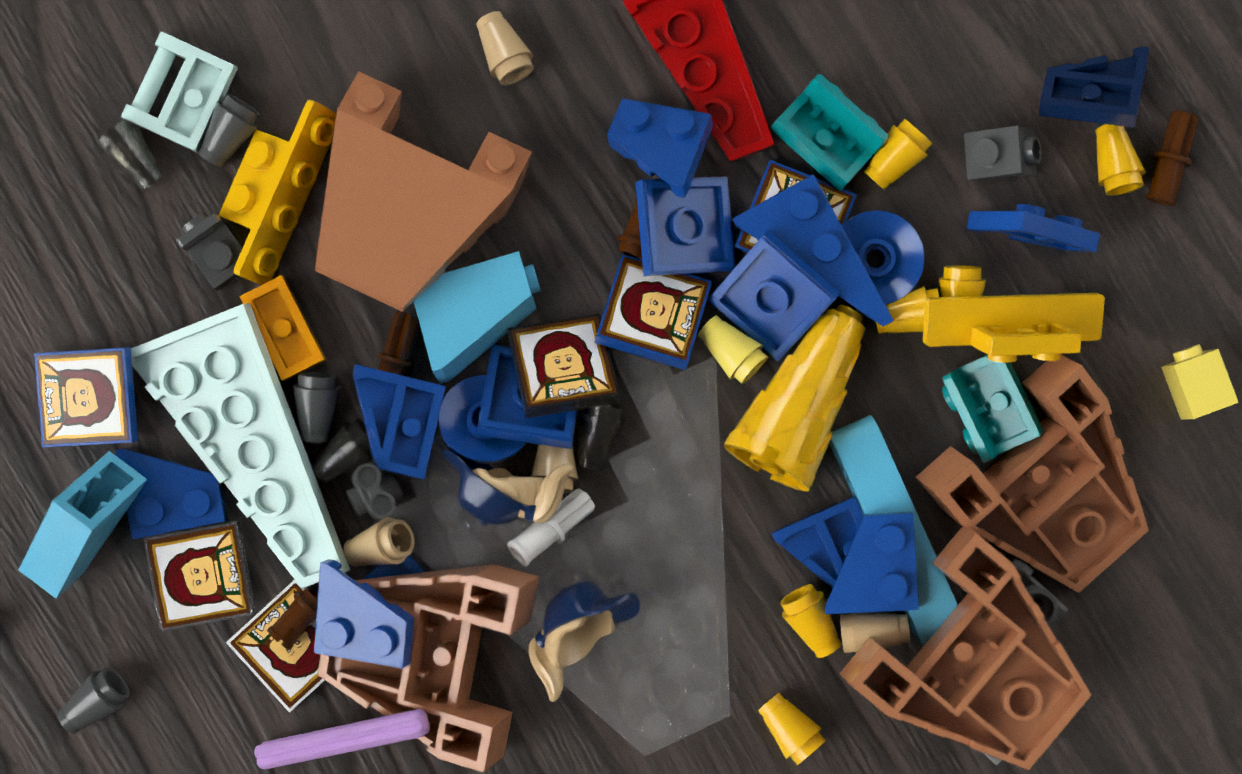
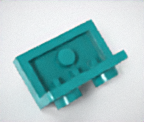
(829, 132)
(991, 407)

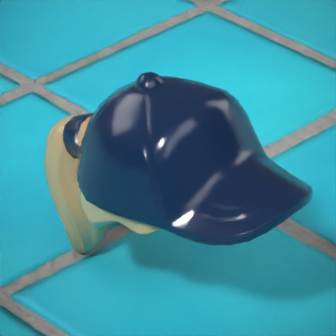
(501, 498)
(573, 626)

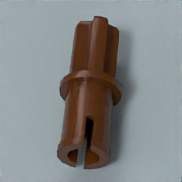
(1173, 158)
(400, 344)

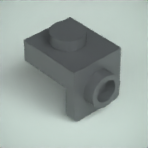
(1002, 153)

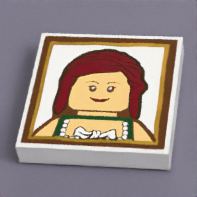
(284, 672)

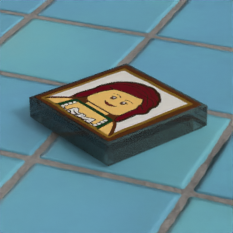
(562, 366)

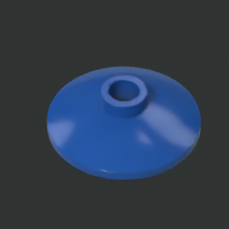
(896, 242)
(459, 425)

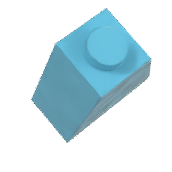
(473, 309)
(80, 523)

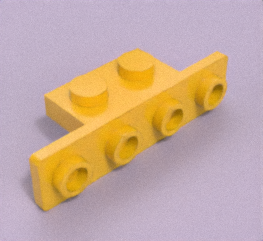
(274, 188)
(1015, 324)

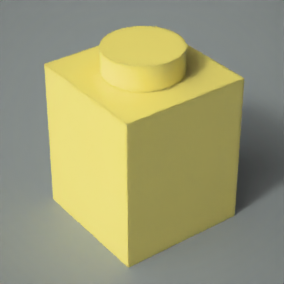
(1199, 382)

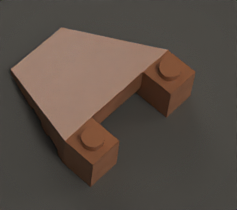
(398, 210)
(1056, 498)
(446, 637)
(987, 672)

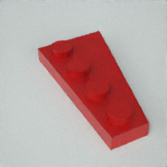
(709, 67)

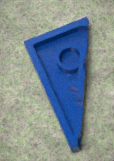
(813, 232)

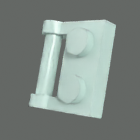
(192, 98)

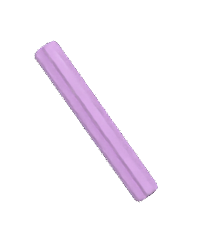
(342, 739)

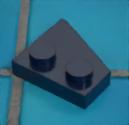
(1096, 90)

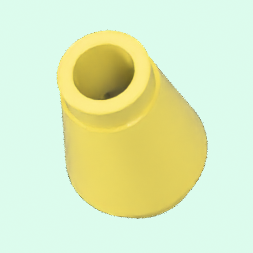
(732, 349)

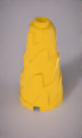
(793, 417)

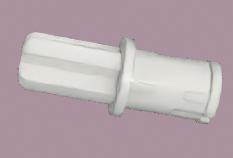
(541, 536)

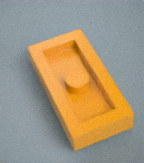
(284, 328)

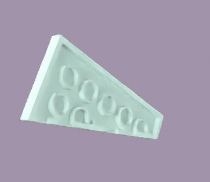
(238, 422)

